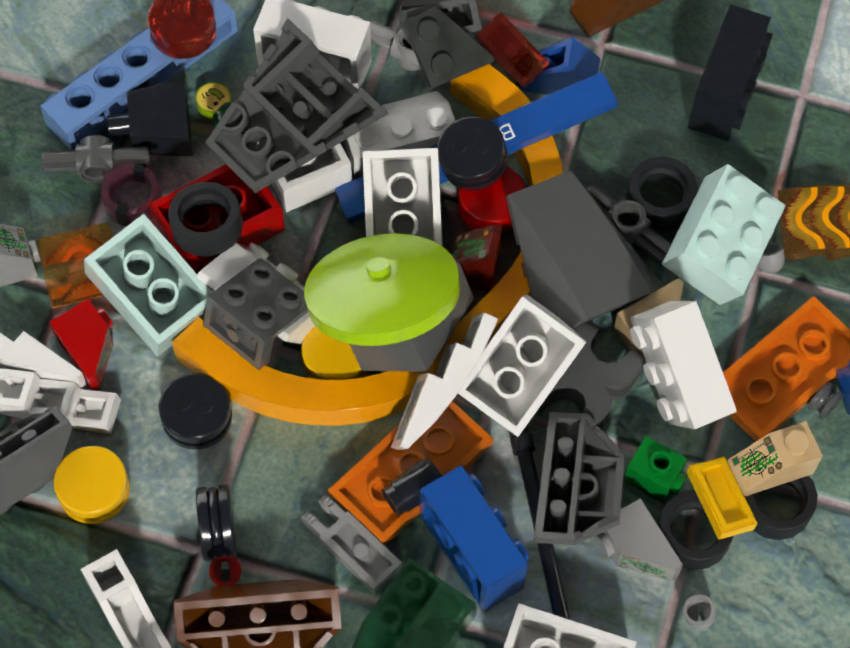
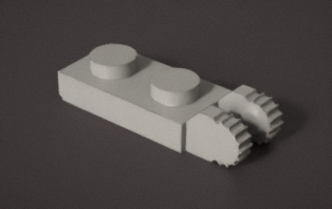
(354, 546)

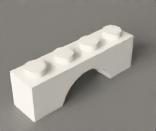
(123, 603)

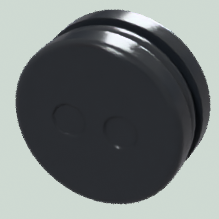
(472, 153)
(195, 411)
(215, 522)

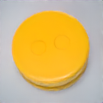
(329, 358)
(91, 484)

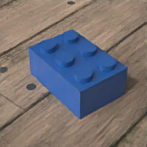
(473, 537)

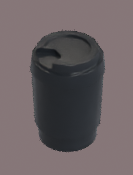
(404, 490)

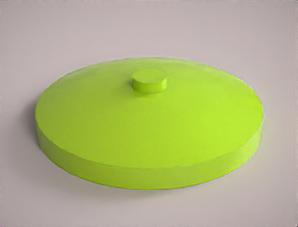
(382, 289)

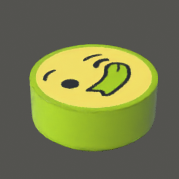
(211, 98)

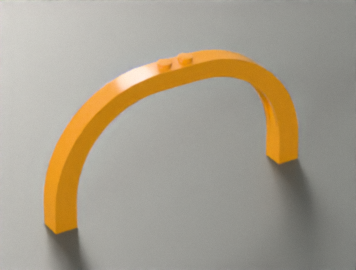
(387, 393)

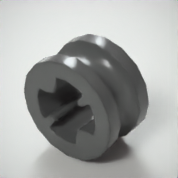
(825, 400)

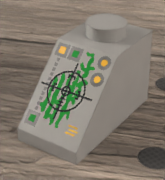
(16, 255)
(640, 544)

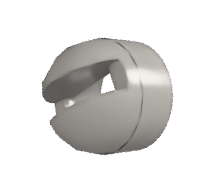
(772, 258)
(690, 611)

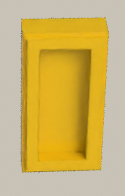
(721, 497)

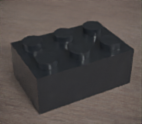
(731, 73)

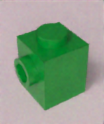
(656, 470)

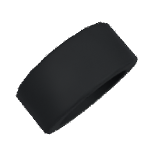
(668, 169)
(199, 196)
(787, 529)
(690, 558)

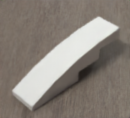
(33, 356)
(435, 392)
(26, 394)

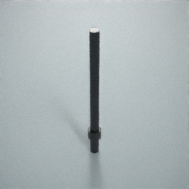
(523, 448)

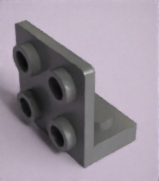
(254, 311)

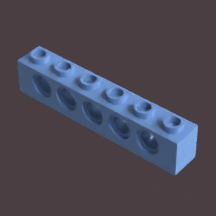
(118, 68)

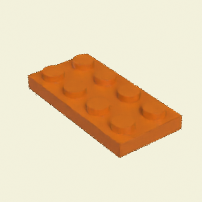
(787, 368)
(448, 443)

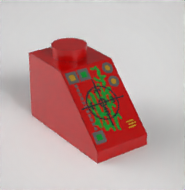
(85, 340)

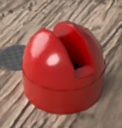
(234, 571)

